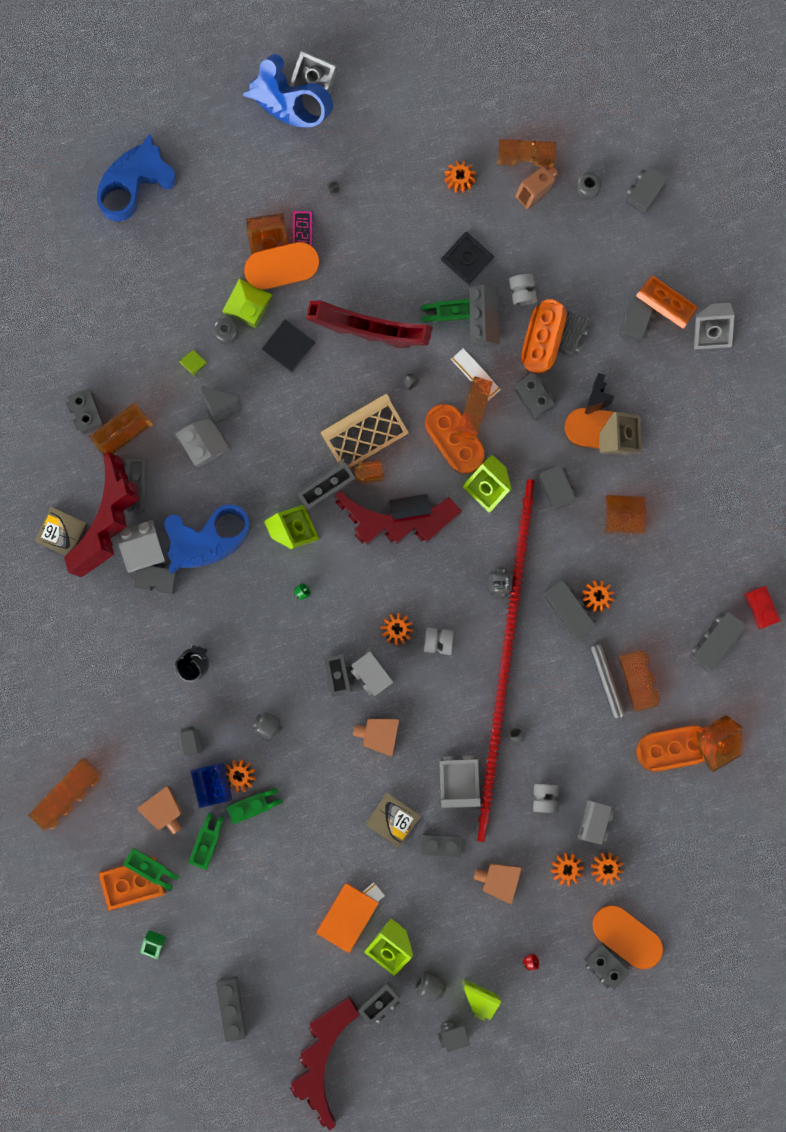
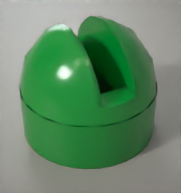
(302, 591)

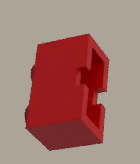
(762, 607)

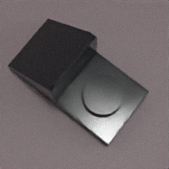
(598, 398)

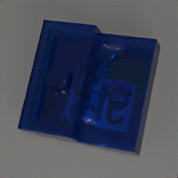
(211, 785)

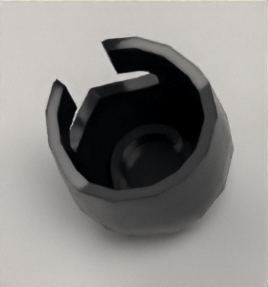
(192, 664)

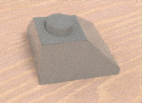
(714, 327)

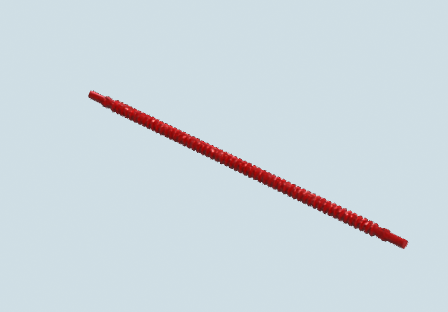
(484, 816)

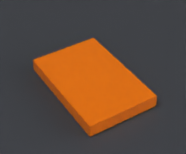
(667, 301)
(126, 887)
(347, 917)

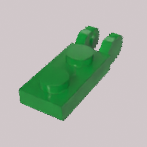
(447, 311)
(252, 806)
(205, 843)
(149, 868)

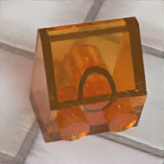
(266, 232)
(625, 515)
(720, 742)

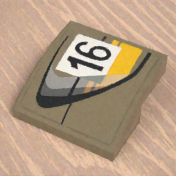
(60, 531)
(392, 820)

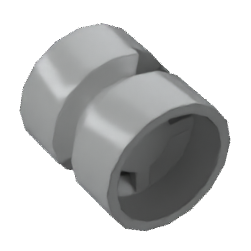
(523, 289)
(438, 641)
(546, 805)

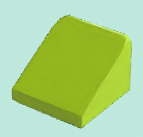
(193, 362)

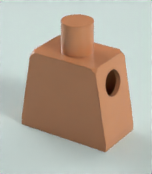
(536, 186)
(378, 734)
(162, 810)
(499, 880)

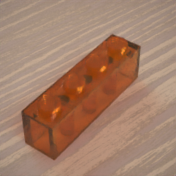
(65, 794)

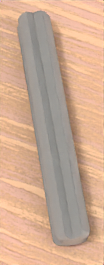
(607, 680)

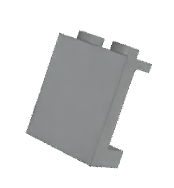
(459, 782)

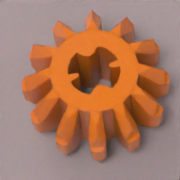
(460, 170)
(592, 599)
(392, 633)
(241, 769)
(559, 869)
(607, 875)

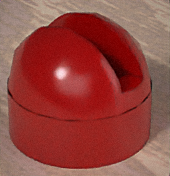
(531, 962)

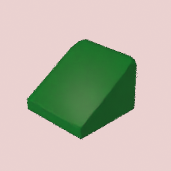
(152, 944)

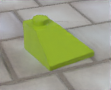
(247, 303)
(489, 483)
(292, 527)
(390, 947)
(481, 1000)

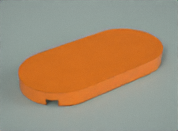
(281, 265)
(543, 336)
(585, 428)
(460, 452)
(669, 749)
(627, 937)

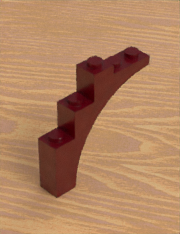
(367, 327)
(109, 521)
(373, 524)
(311, 1082)

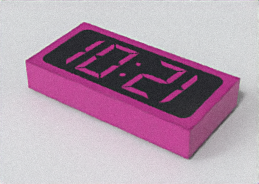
(302, 226)

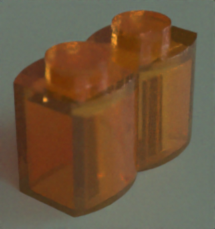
(369, 472)

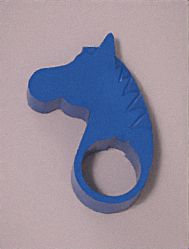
(283, 101)
(129, 171)
(205, 547)

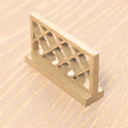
(358, 416)

